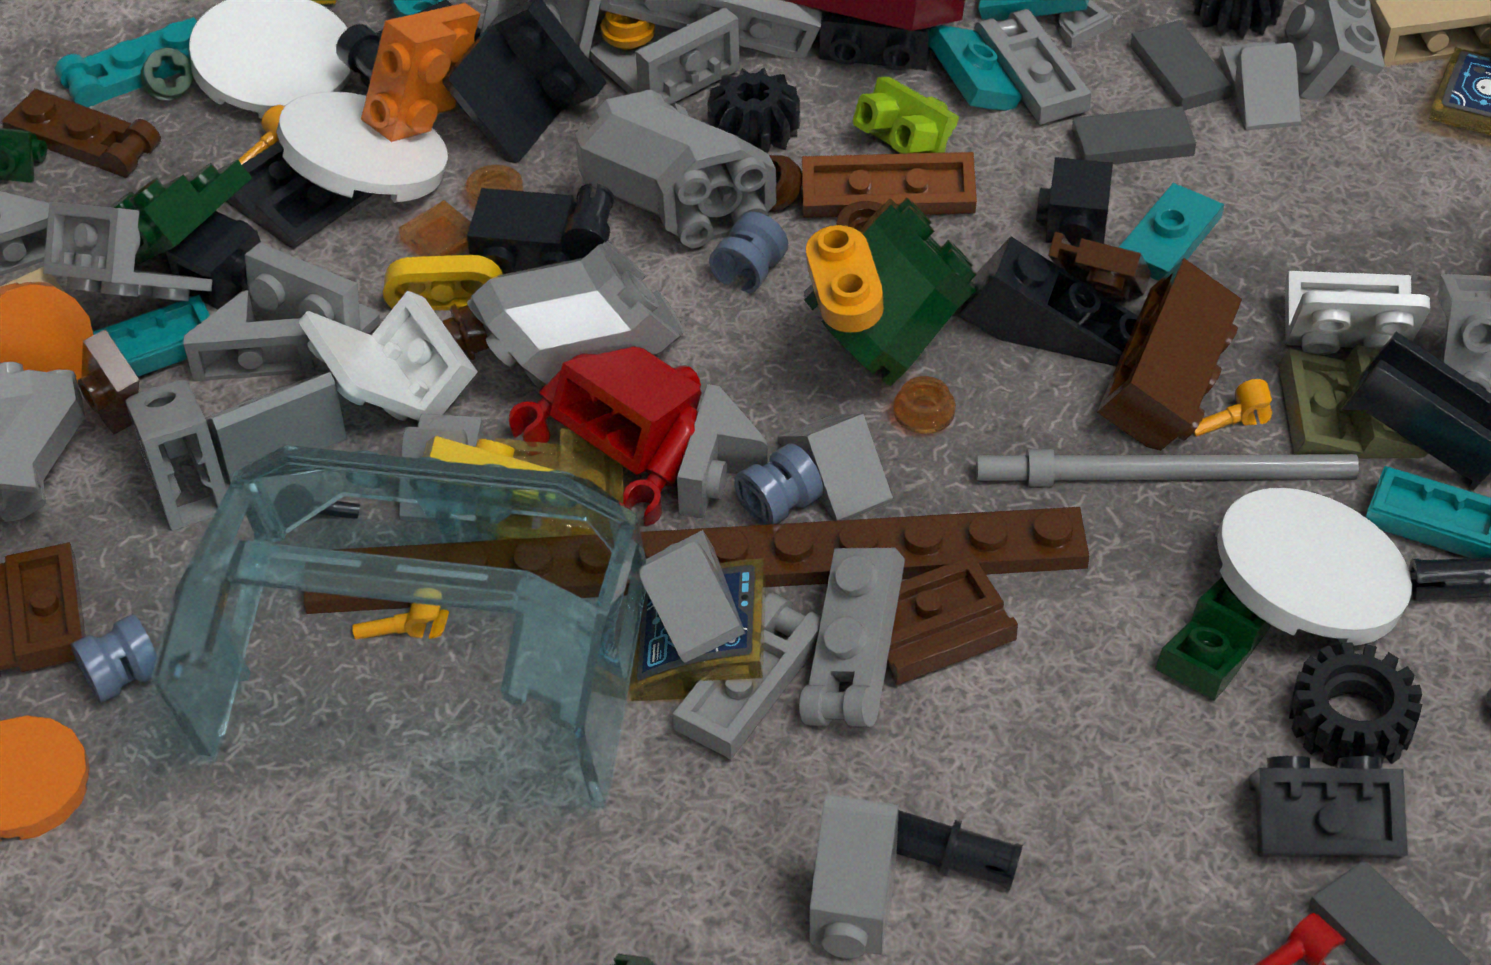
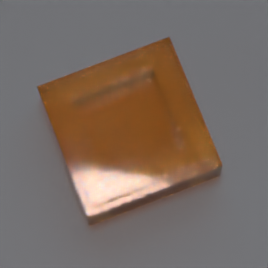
(437, 232)

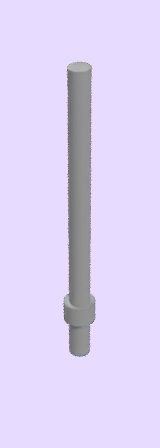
(1042, 467)

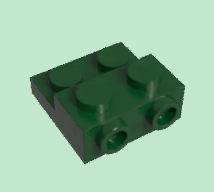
(180, 206)

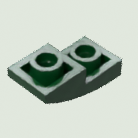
(1213, 643)

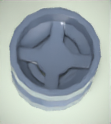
(753, 244)
(779, 485)
(115, 658)

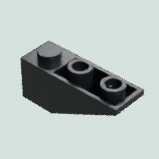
(1045, 307)

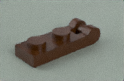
(84, 132)

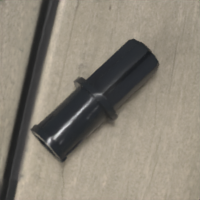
(957, 849)

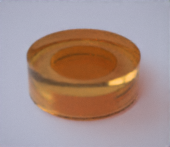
(492, 177)

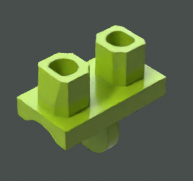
(905, 118)

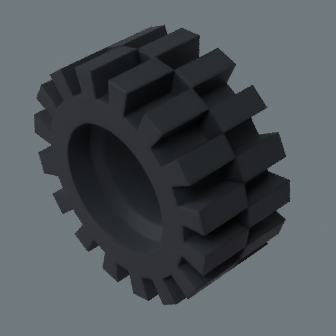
(1363, 676)

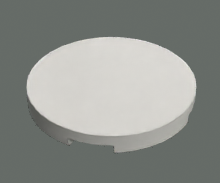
(267, 52)
(344, 154)
(1312, 565)

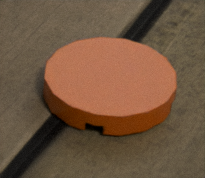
(42, 327)
(40, 775)

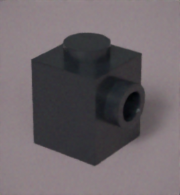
(1076, 200)
(217, 253)

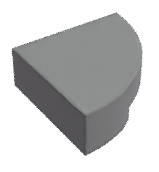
(1083, 24)

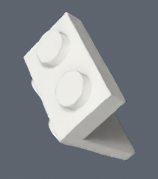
(1350, 310)
(403, 367)

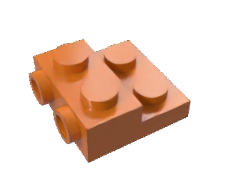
(411, 66)

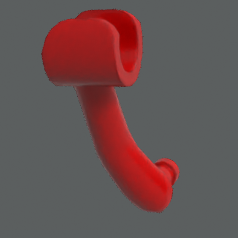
(1308, 941)

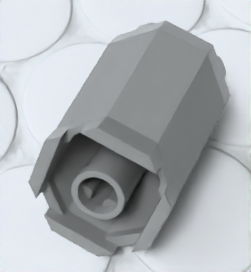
(675, 166)
(571, 310)
(36, 424)

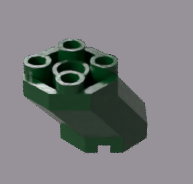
(919, 287)

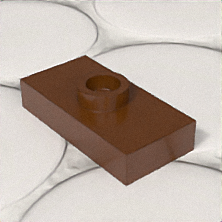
(107, 381)

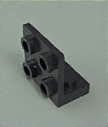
(521, 78)

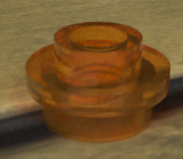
(924, 392)

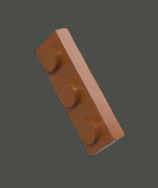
(930, 180)

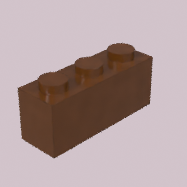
(1171, 357)

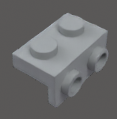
(1331, 39)
(289, 287)

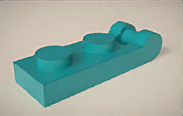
(120, 64)

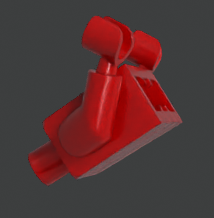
(627, 409)

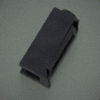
(1428, 406)

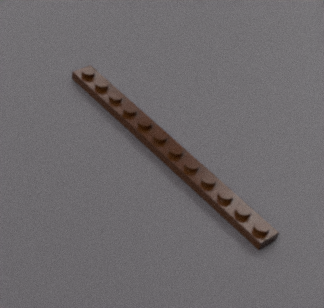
(791, 551)

